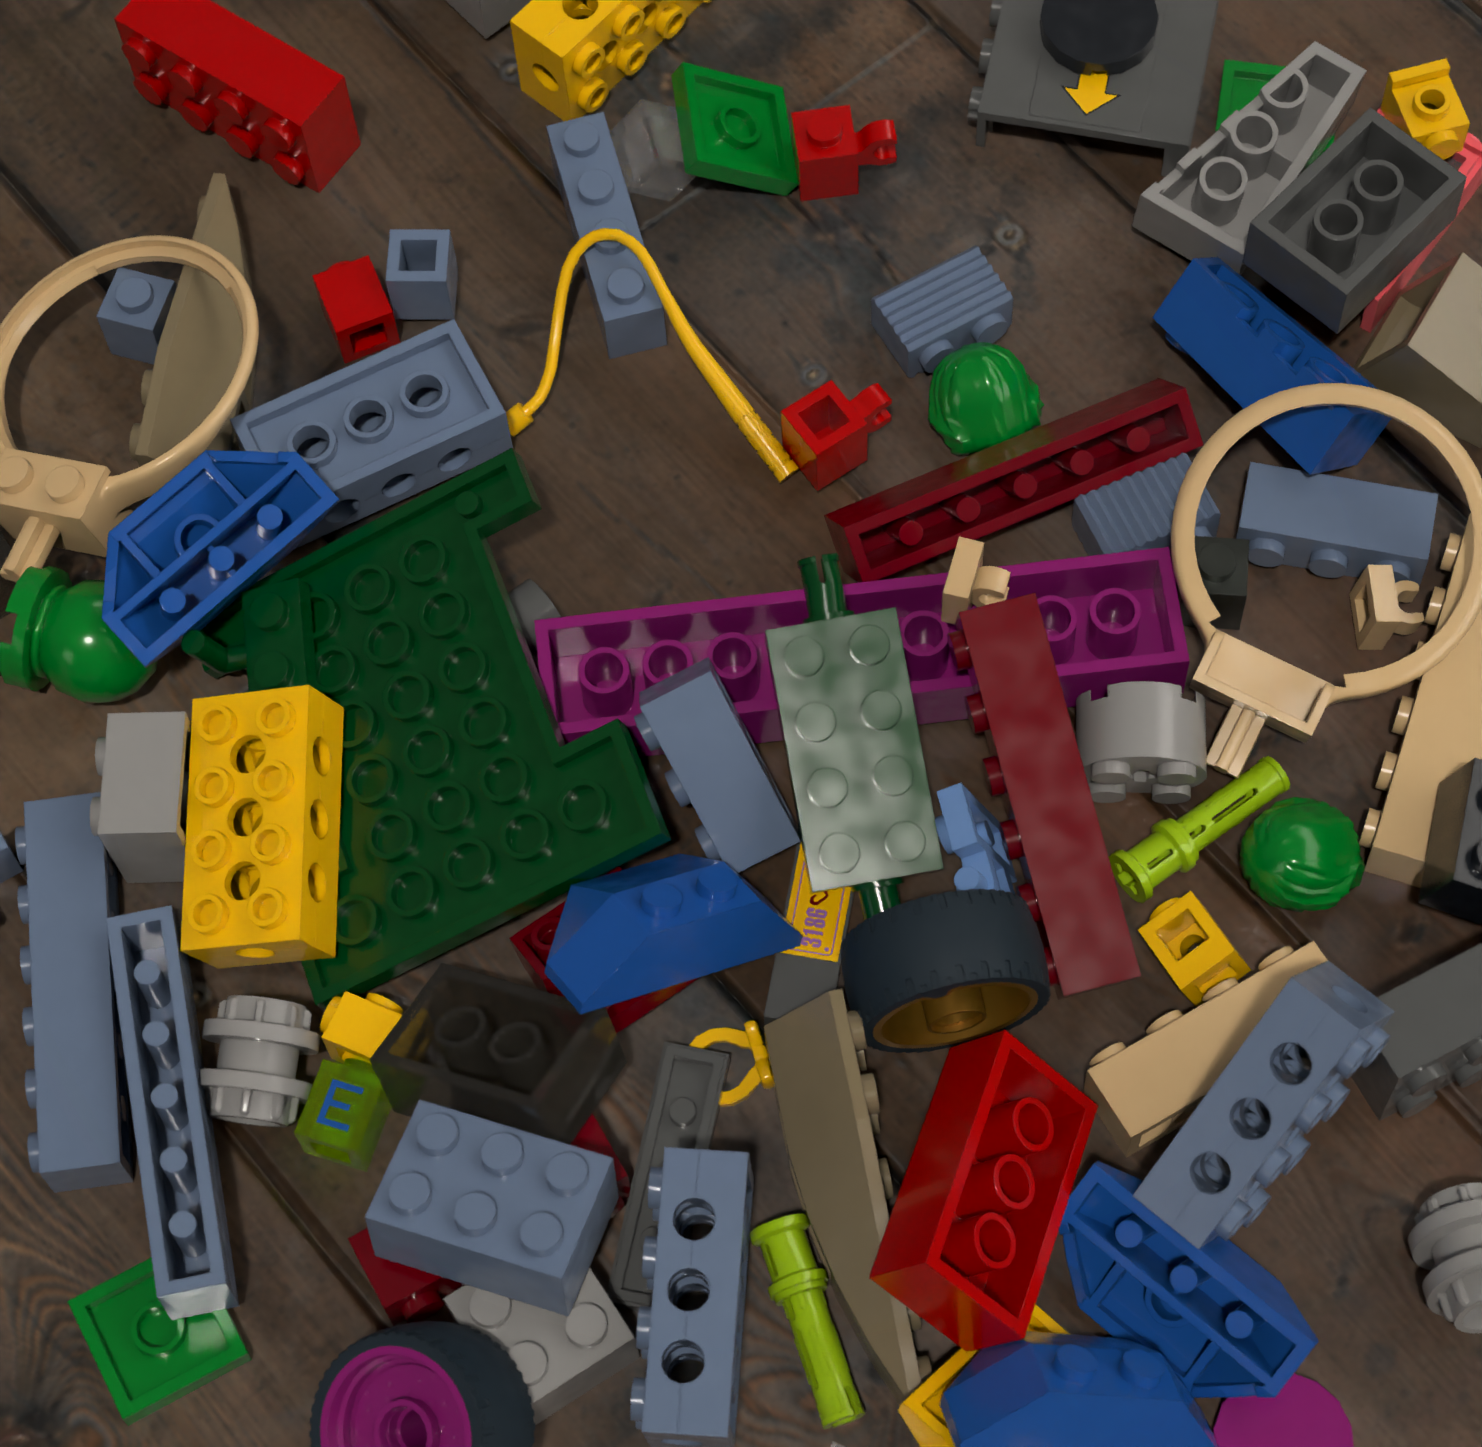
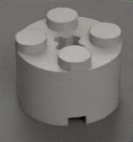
(1142, 741)

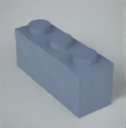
(1335, 523)
(716, 767)

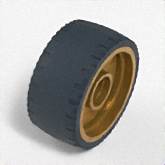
(945, 970)

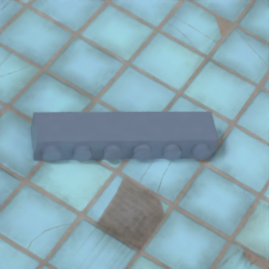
(74, 1009)
(171, 1115)

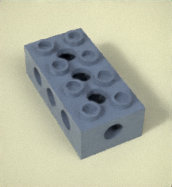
(386, 424)
(1264, 1103)
(688, 1191)

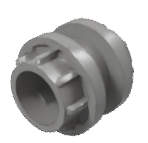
(257, 1060)
(1450, 1245)

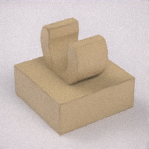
(971, 582)
(1377, 610)

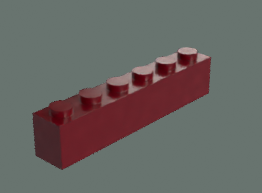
(1013, 480)
(1044, 795)

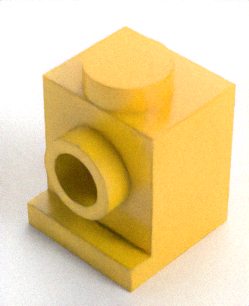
(1427, 107)
(1178, 926)
(357, 1025)

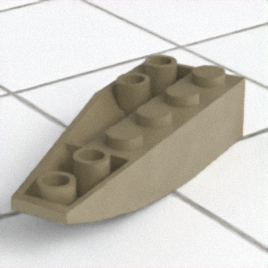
(197, 343)
(839, 1181)

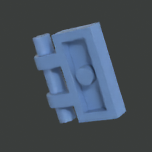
(976, 839)

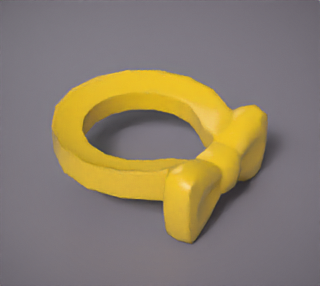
(747, 1039)

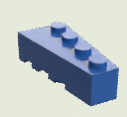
(1262, 350)

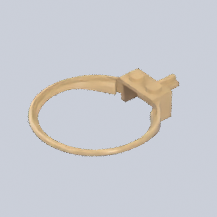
(77, 502)
(1264, 687)

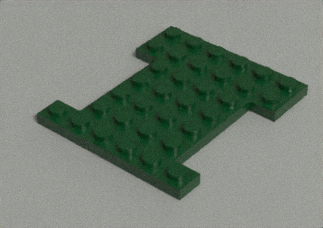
(451, 754)

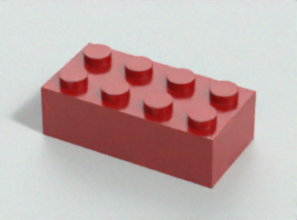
(241, 86)
(985, 1192)

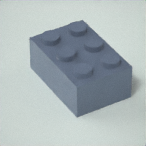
(493, 1207)

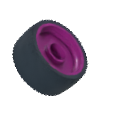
(423, 1390)

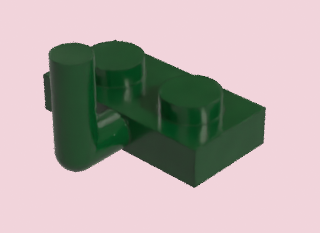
(277, 639)

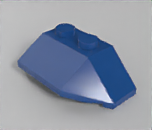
(205, 544)
(659, 930)
(1205, 1309)
(1072, 1395)

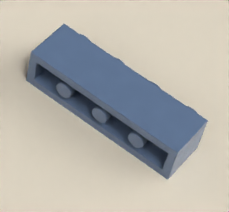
(597, 199)

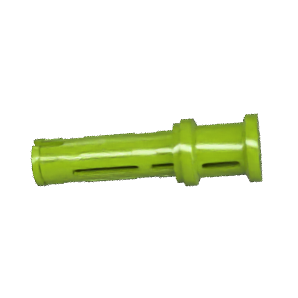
(1171, 839)
(799, 1289)

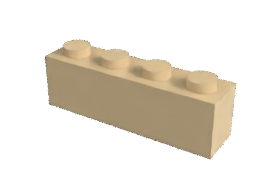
(1167, 1074)

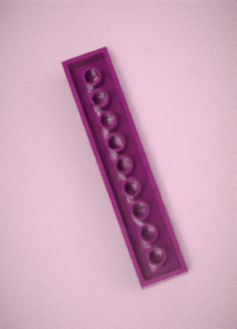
(1102, 615)

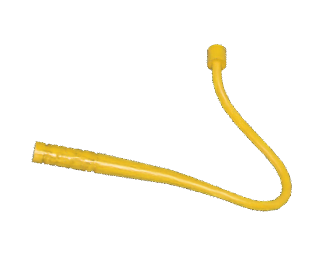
(726, 391)

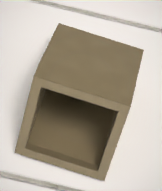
(1433, 347)

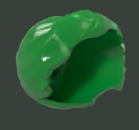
(982, 398)
(1302, 855)

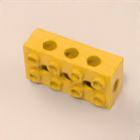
(583, 48)
(263, 828)

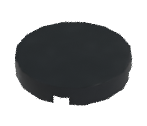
(1098, 33)

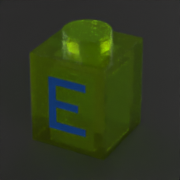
(344, 1114)

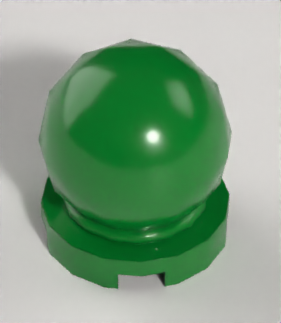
(66, 642)

